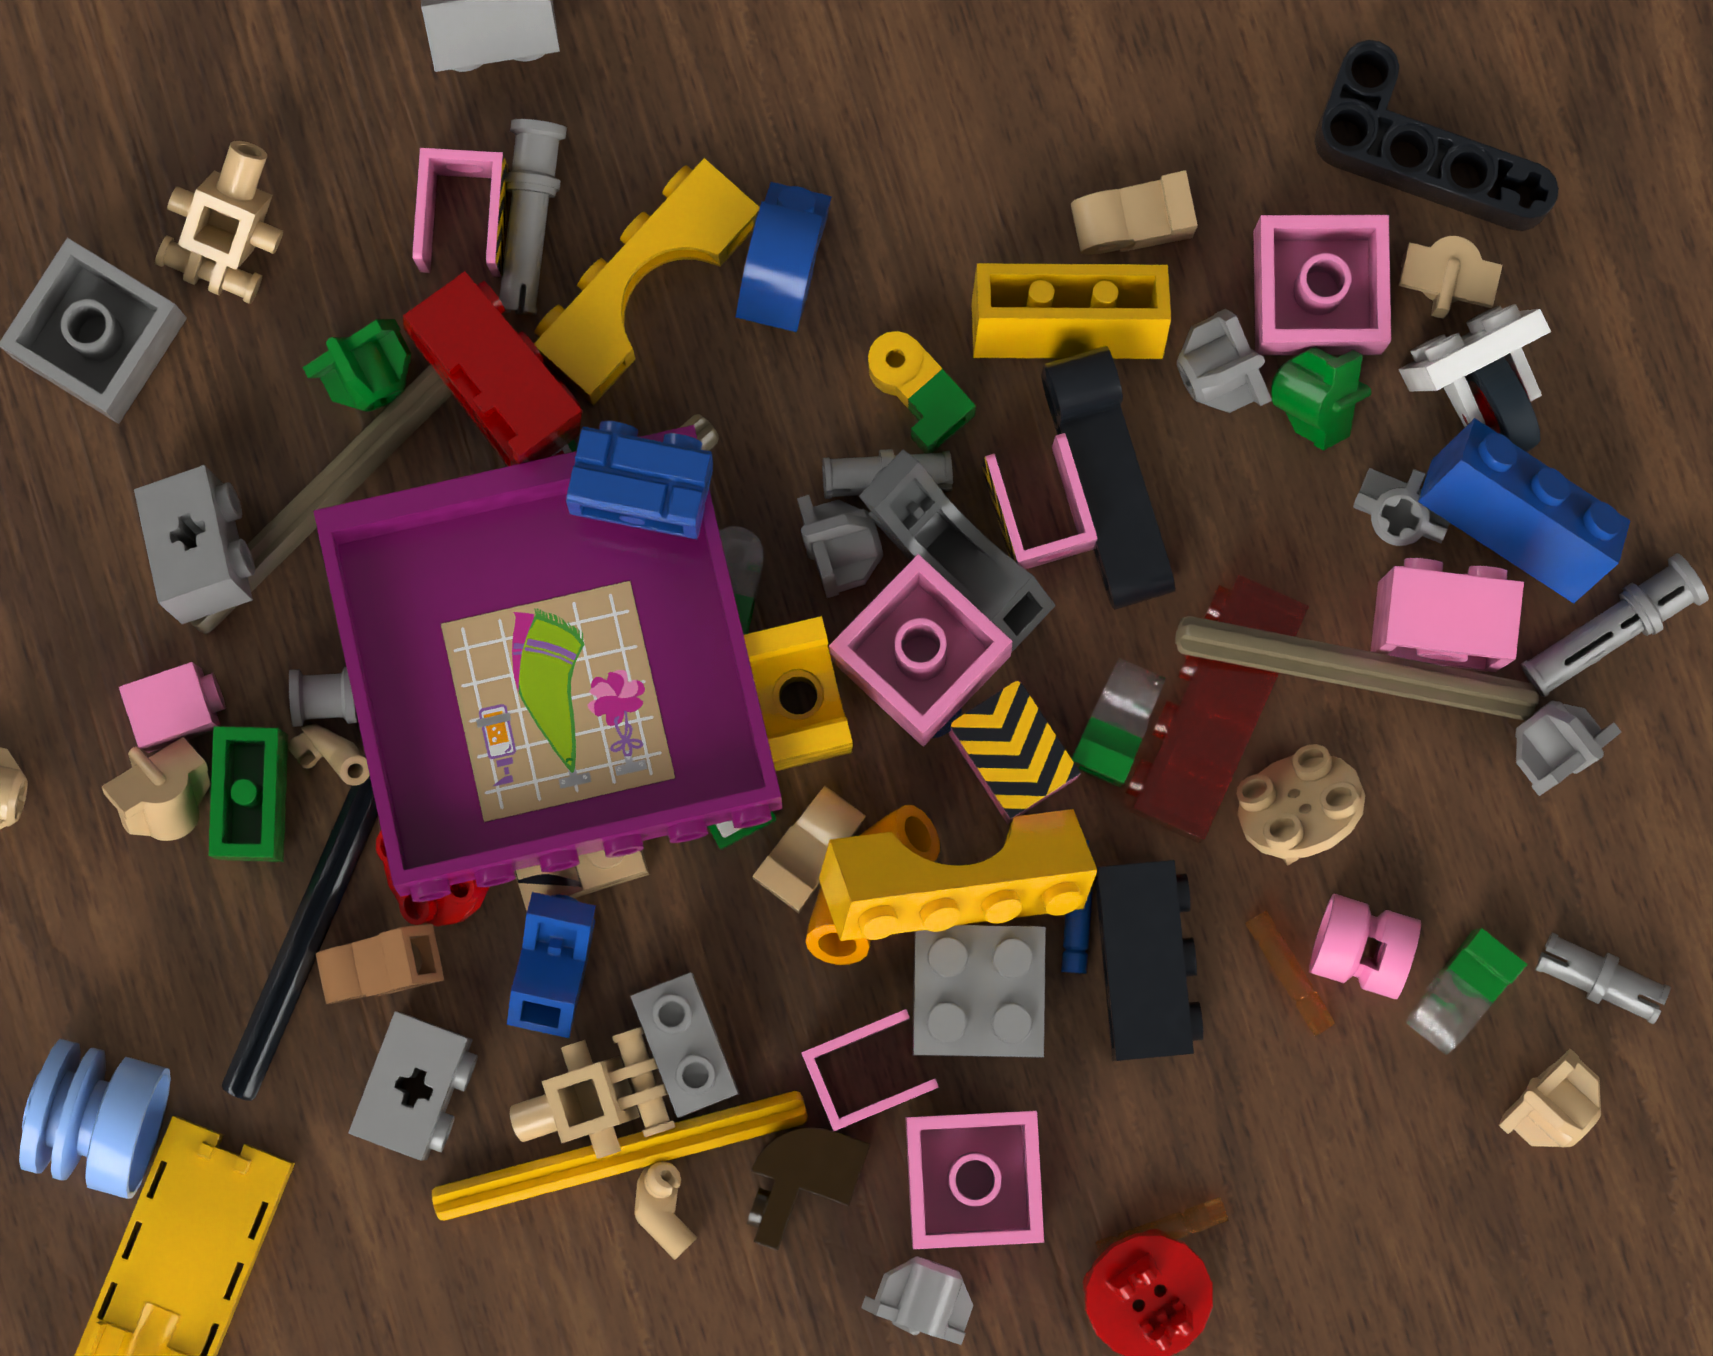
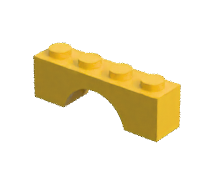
(698, 221)
(887, 889)

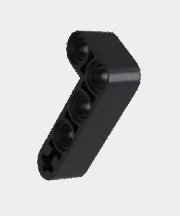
(1436, 146)
(1086, 406)

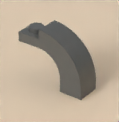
(926, 523)

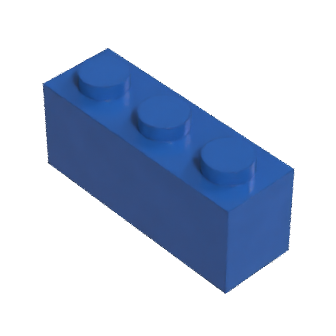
(1524, 511)

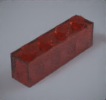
(1213, 718)

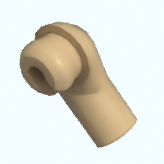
(339, 752)
(657, 1205)

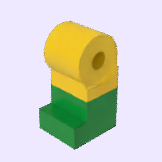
(908, 371)

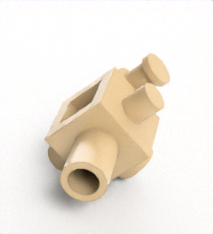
(223, 225)
(596, 1097)

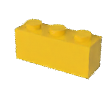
(1070, 310)

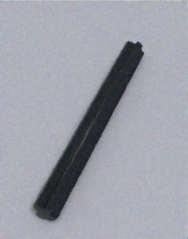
(302, 943)

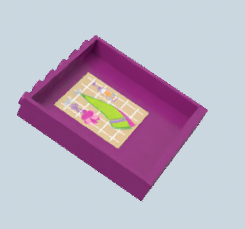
(540, 677)

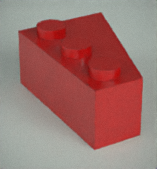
(494, 371)

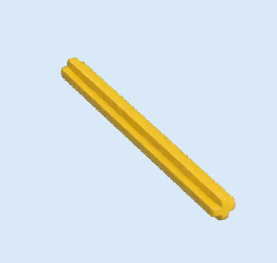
(636, 1152)

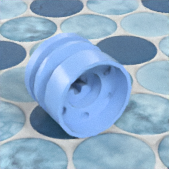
(80, 1115)

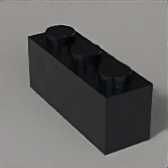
(1147, 960)

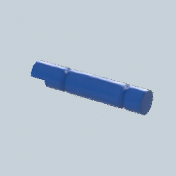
(1077, 938)

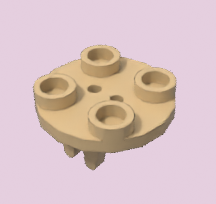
(1323, 789)

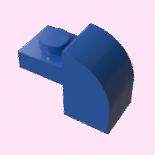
(782, 256)
(551, 964)

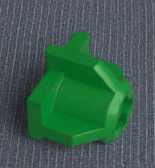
(364, 368)
(1320, 394)

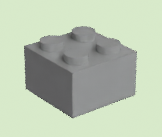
(93, 330)
(979, 991)

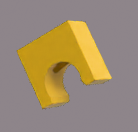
(795, 655)

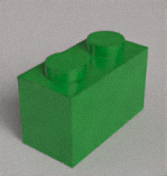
(248, 794)

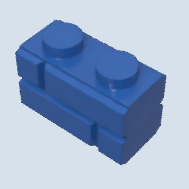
(640, 479)

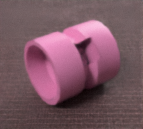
(1343, 939)

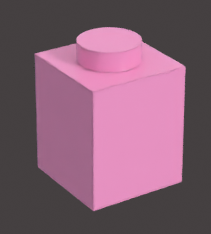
(172, 706)

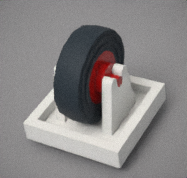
(1486, 372)

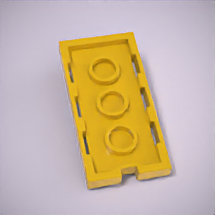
(186, 1247)

